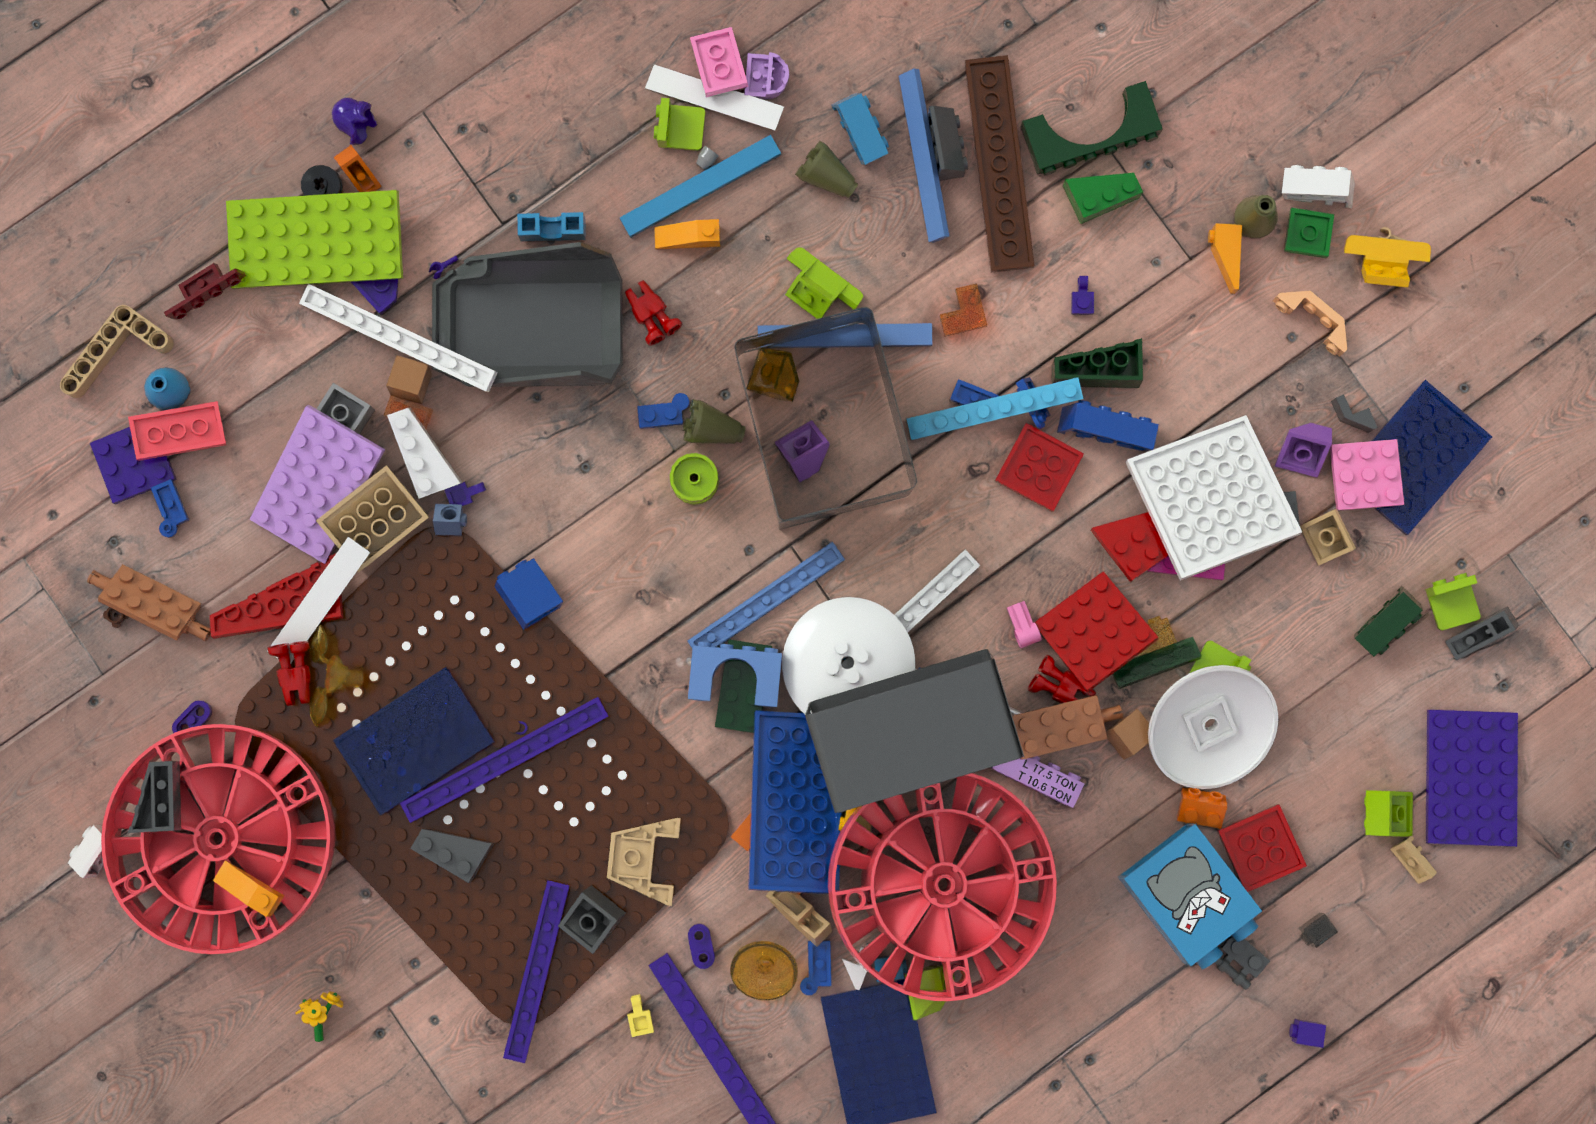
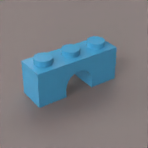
(539, 228)

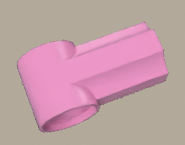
(1025, 630)

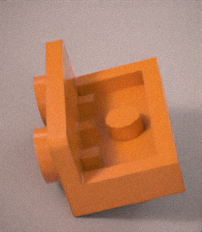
(1202, 807)

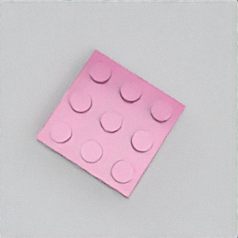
(1366, 475)

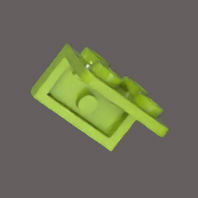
(679, 126)
(1453, 601)
(1217, 655)

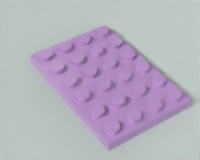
(313, 475)

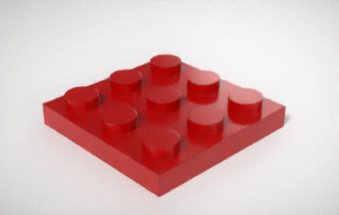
(1039, 467)
(1262, 848)

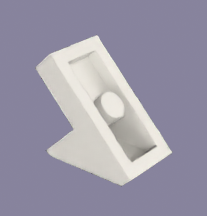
(855, 971)

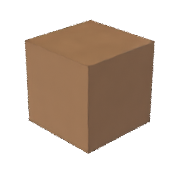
(409, 379)
(1129, 734)

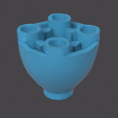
(173, 392)

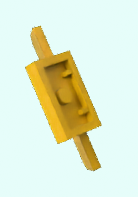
(1386, 259)

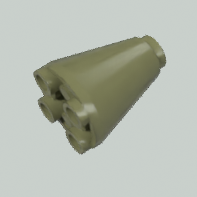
(826, 171)
(1256, 215)
(711, 425)

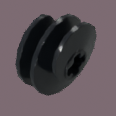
(318, 174)

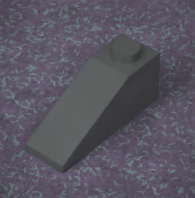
(1482, 633)

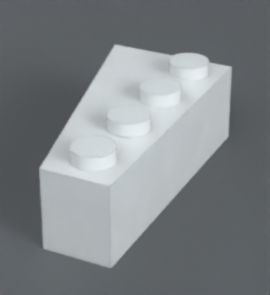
(422, 457)

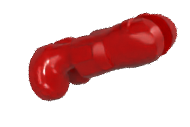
(648, 306)
(289, 677)
(1067, 685)

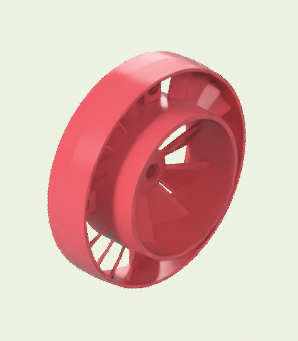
(210, 788)
(971, 927)

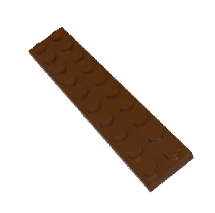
(999, 164)

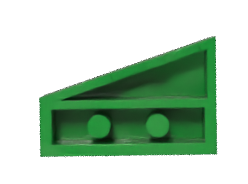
(1101, 194)

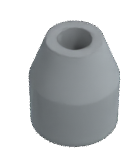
(706, 158)

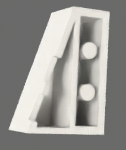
(1318, 184)

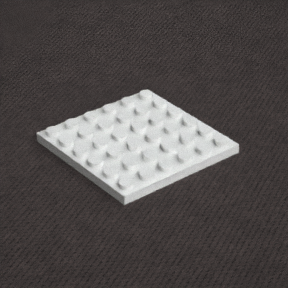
(1213, 497)

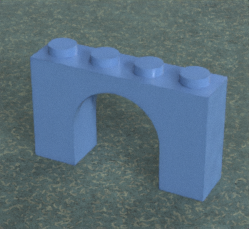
(707, 659)

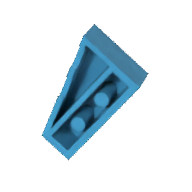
(861, 127)

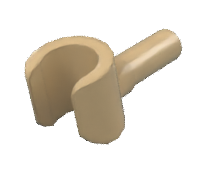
(1386, 230)

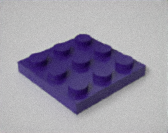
(122, 472)

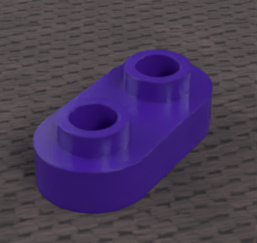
(191, 717)
(701, 946)

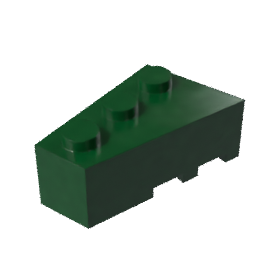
(1389, 622)

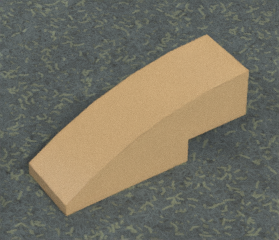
(801, 915)

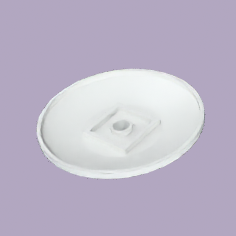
(838, 631)
(1227, 750)

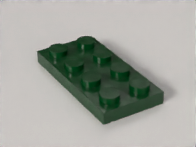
(738, 693)

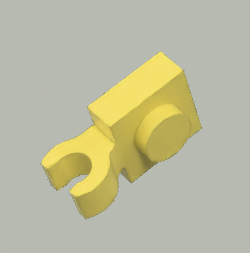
(640, 1020)

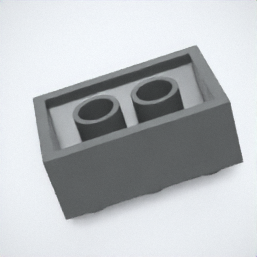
(947, 142)

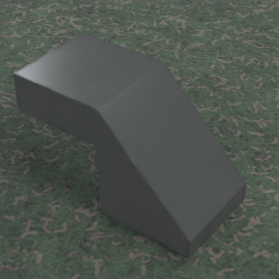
(1362, 420)

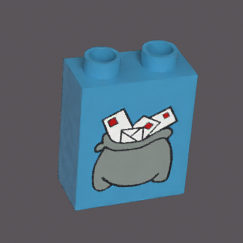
(1191, 896)

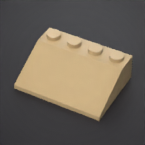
(374, 515)

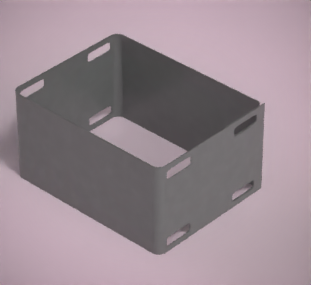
(816, 327)
(913, 730)

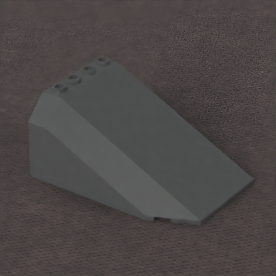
(534, 315)

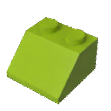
(1388, 813)

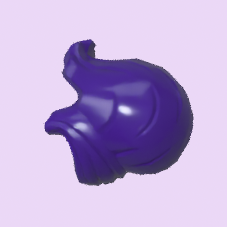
(353, 118)

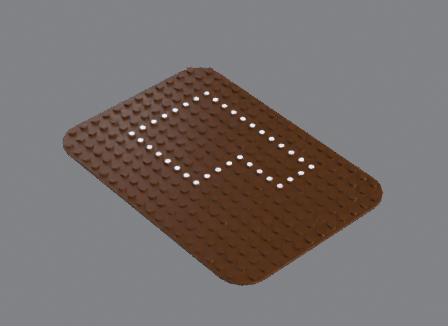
(547, 816)

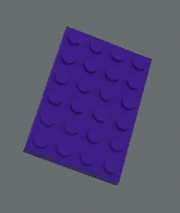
(1471, 778)

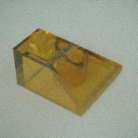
(774, 375)

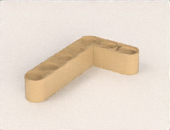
(110, 347)

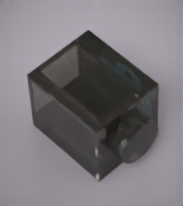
(1317, 930)

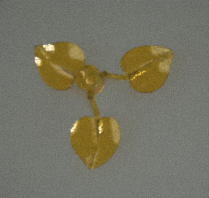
(337, 676)

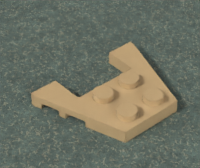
(633, 855)

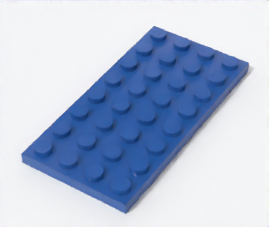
(790, 809)

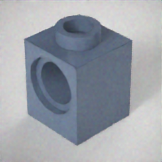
(449, 519)

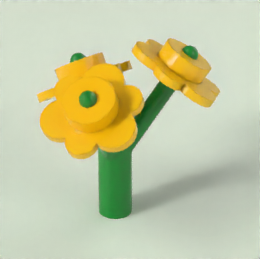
(316, 1014)

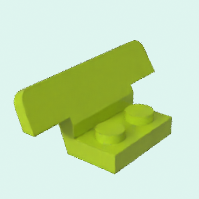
(818, 285)

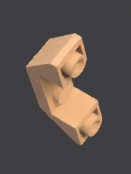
(1336, 341)

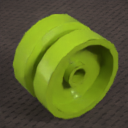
(699, 491)

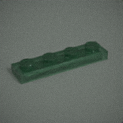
(1157, 662)

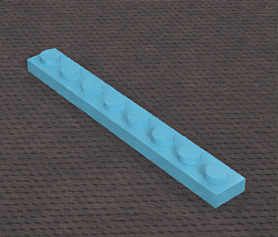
(995, 408)

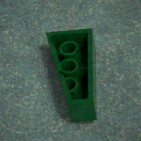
(1103, 367)

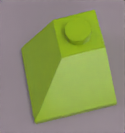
(931, 980)

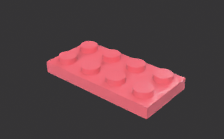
(177, 431)

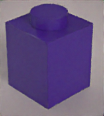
(1307, 1033)

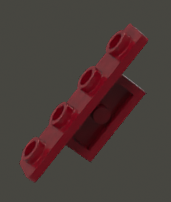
(201, 287)

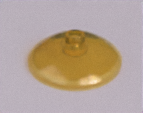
(762, 979)

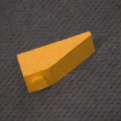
(688, 235)
(1226, 249)
(248, 889)

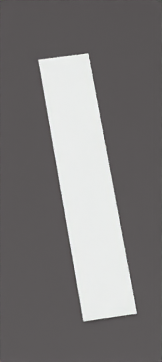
(729, 103)
(323, 594)

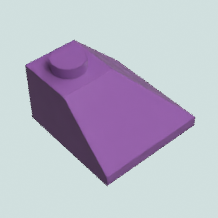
(1305, 449)
(804, 450)

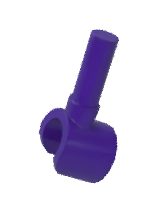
(440, 266)

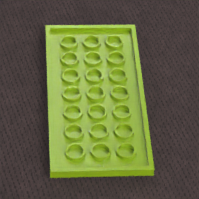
(315, 239)

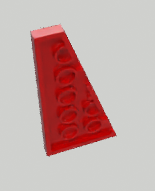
(1132, 544)
(271, 607)

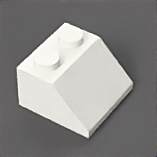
(87, 857)

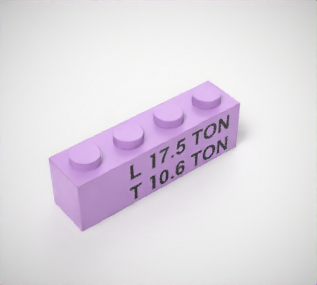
(1043, 779)

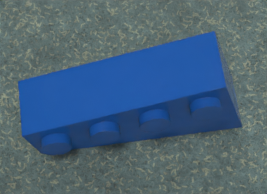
(1108, 426)

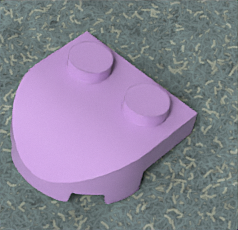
(766, 75)

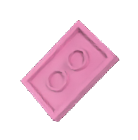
(719, 62)

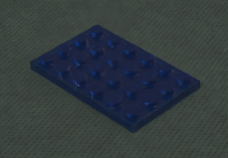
(1433, 450)
(413, 741)
(878, 1055)

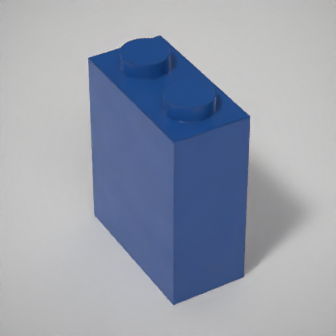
(528, 593)

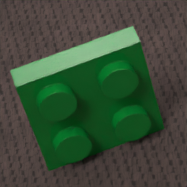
(1309, 233)

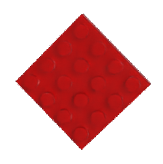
(1095, 631)

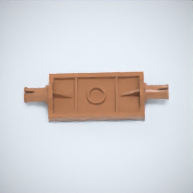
(150, 603)
(1063, 726)

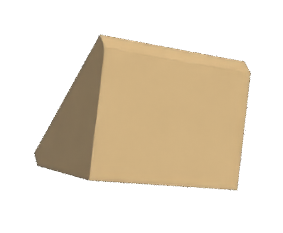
(1327, 537)

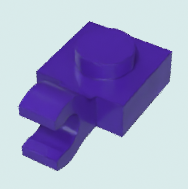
(1082, 301)
(462, 494)

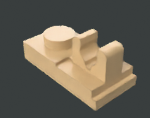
(1413, 860)

